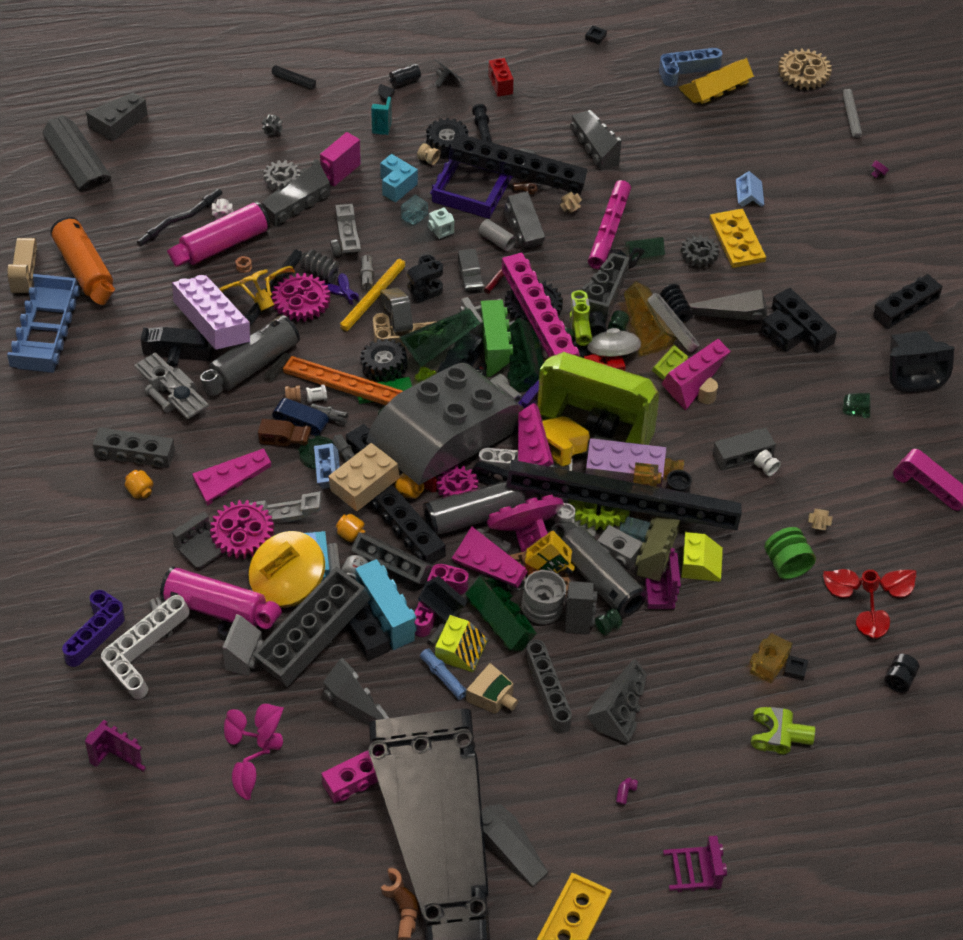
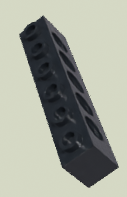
(408, 525)

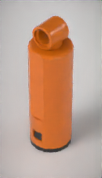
(83, 259)

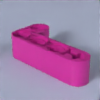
(932, 477)
(453, 576)

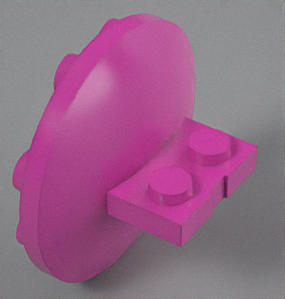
(526, 519)

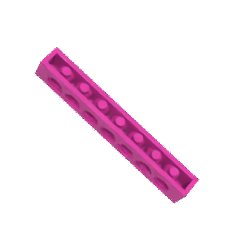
(537, 306)

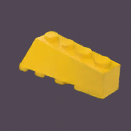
(716, 82)

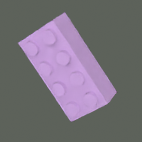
(618, 459)

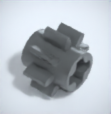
(272, 125)

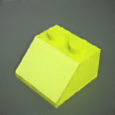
(701, 558)

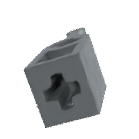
(470, 269)

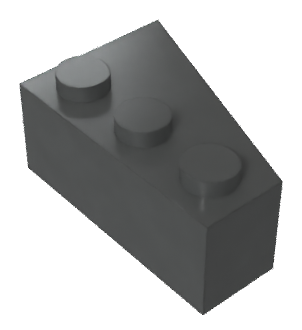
(117, 116)

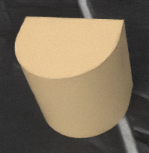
(708, 391)

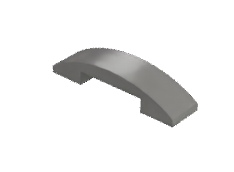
(347, 228)
(293, 510)

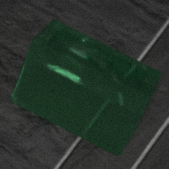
(652, 246)

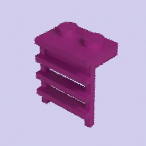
(664, 593)
(107, 740)
(710, 865)

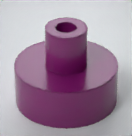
(879, 169)

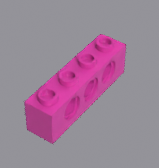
(351, 769)

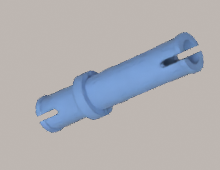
(439, 669)

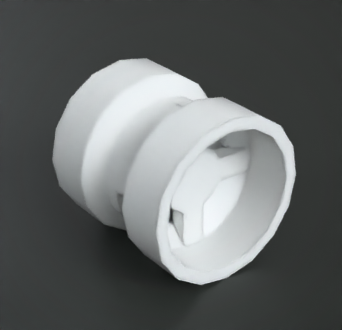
(767, 462)
(566, 514)

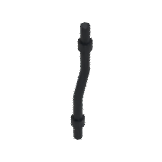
(152, 233)

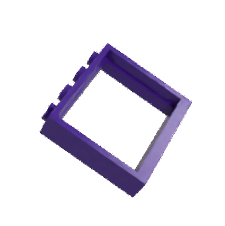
(463, 203)

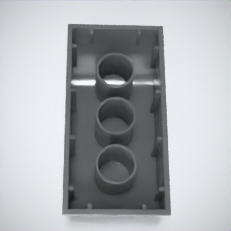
(443, 421)

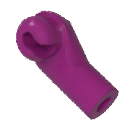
(623, 789)

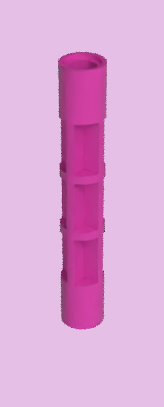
(609, 224)

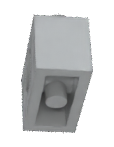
(620, 546)

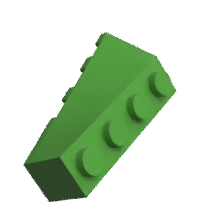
(495, 335)

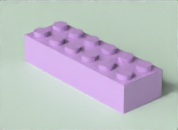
(211, 312)

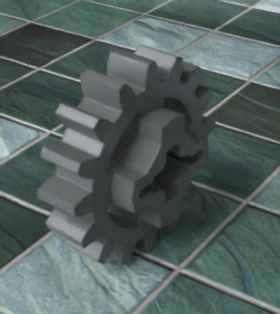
(699, 251)

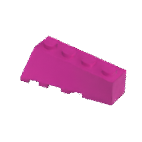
(689, 376)

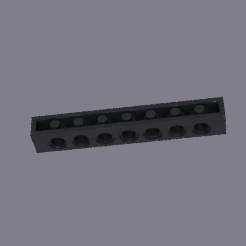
(517, 163)

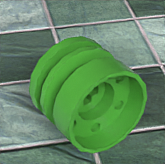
(790, 553)

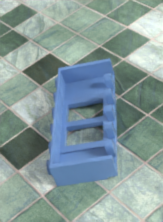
(51, 295)

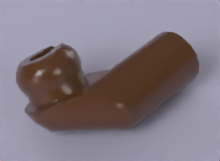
(525, 186)

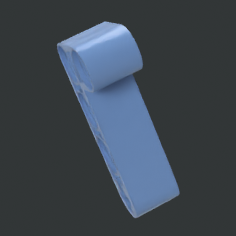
(688, 62)

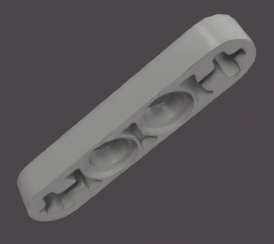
(673, 322)

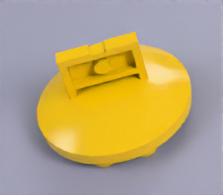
(287, 568)

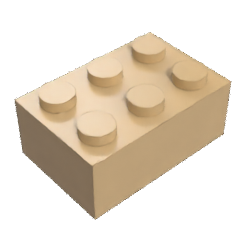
(364, 476)

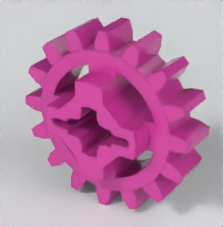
(456, 481)

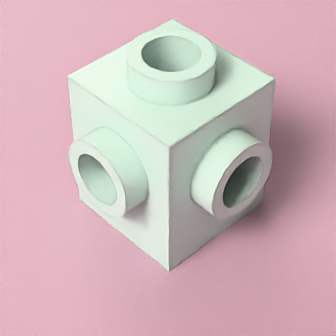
(441, 223)

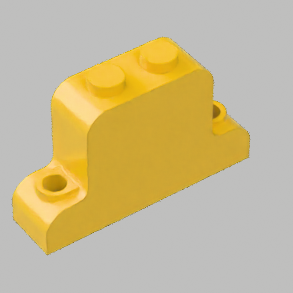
(565, 439)

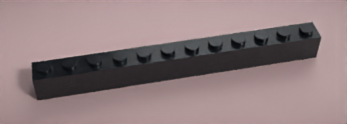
(624, 495)

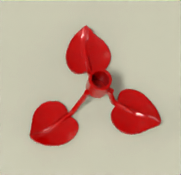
(873, 623)

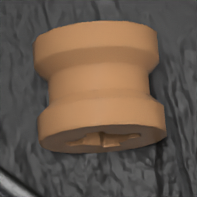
(293, 393)

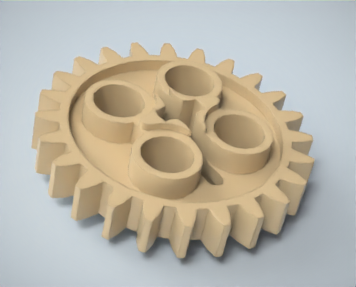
(794, 64)

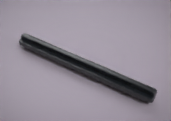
(292, 260)

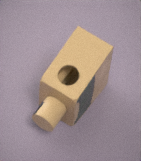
(491, 691)

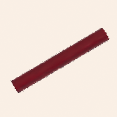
(494, 281)

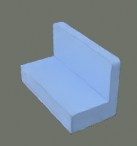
(749, 189)

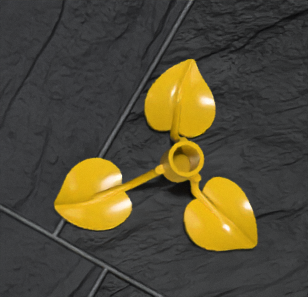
(262, 297)

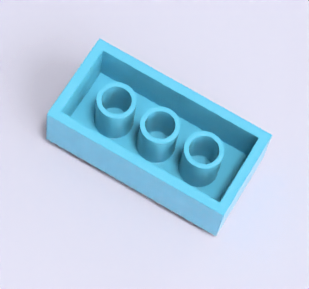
(387, 603)

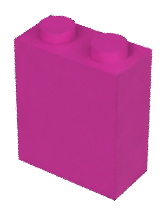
(341, 158)

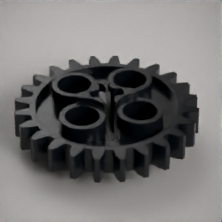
(515, 309)

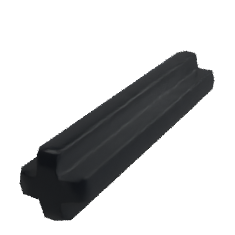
(293, 77)

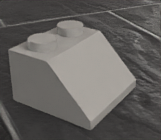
(240, 645)

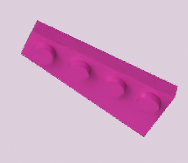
(532, 438)
(487, 558)

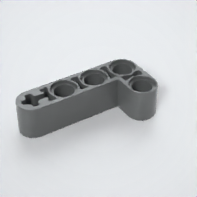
(399, 306)

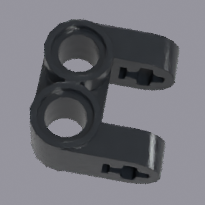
(424, 281)

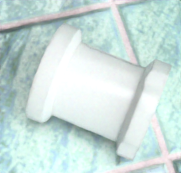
(316, 394)

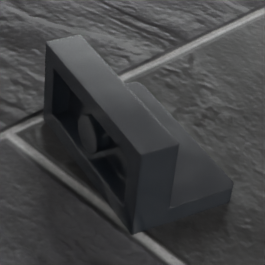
(441, 598)

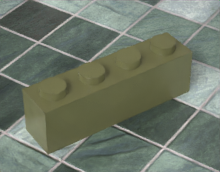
(657, 548)

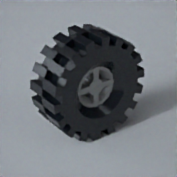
(442, 133)
(384, 360)

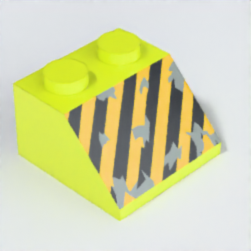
(460, 644)

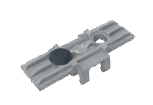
(180, 386)

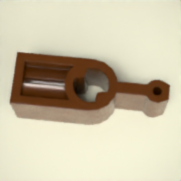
(282, 433)

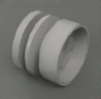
(543, 597)

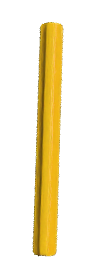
(372, 295)

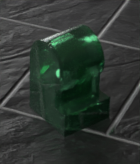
(857, 404)

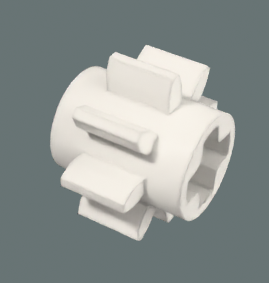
(221, 208)

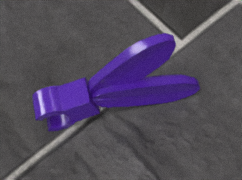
(343, 289)

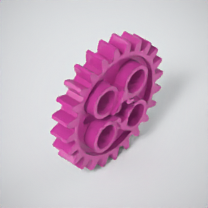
(301, 297)
(241, 528)

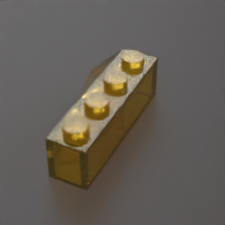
(648, 325)

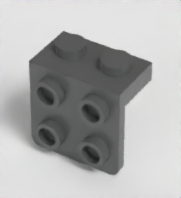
(195, 541)

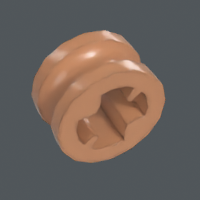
(243, 268)

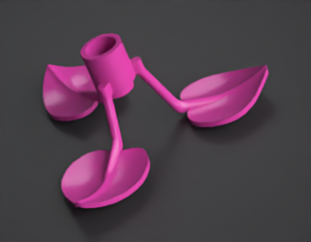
(266, 721)

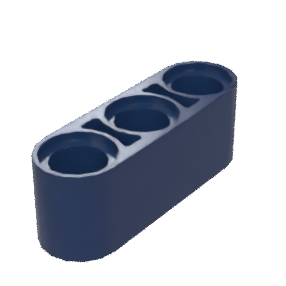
(300, 415)

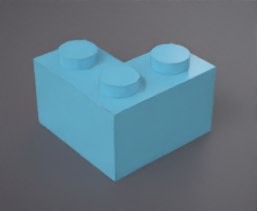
(397, 177)

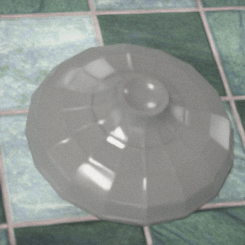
(614, 343)

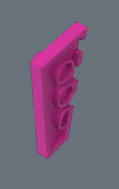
(224, 476)

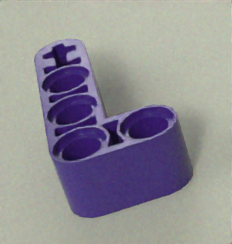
(108, 615)

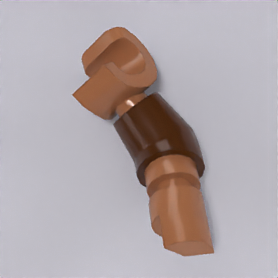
(407, 903)

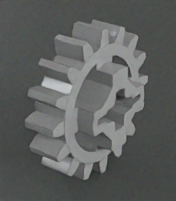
(279, 174)

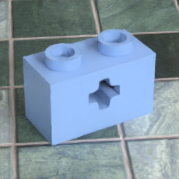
(326, 463)

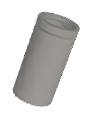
(497, 235)

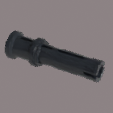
(482, 121)

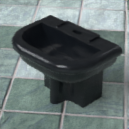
(919, 362)

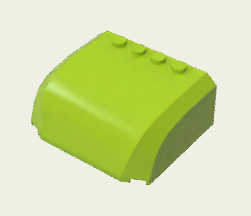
(588, 384)

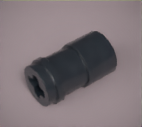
(404, 75)

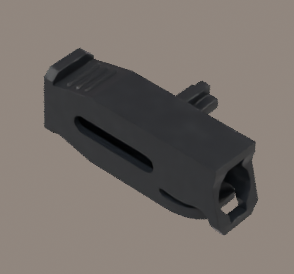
(176, 344)

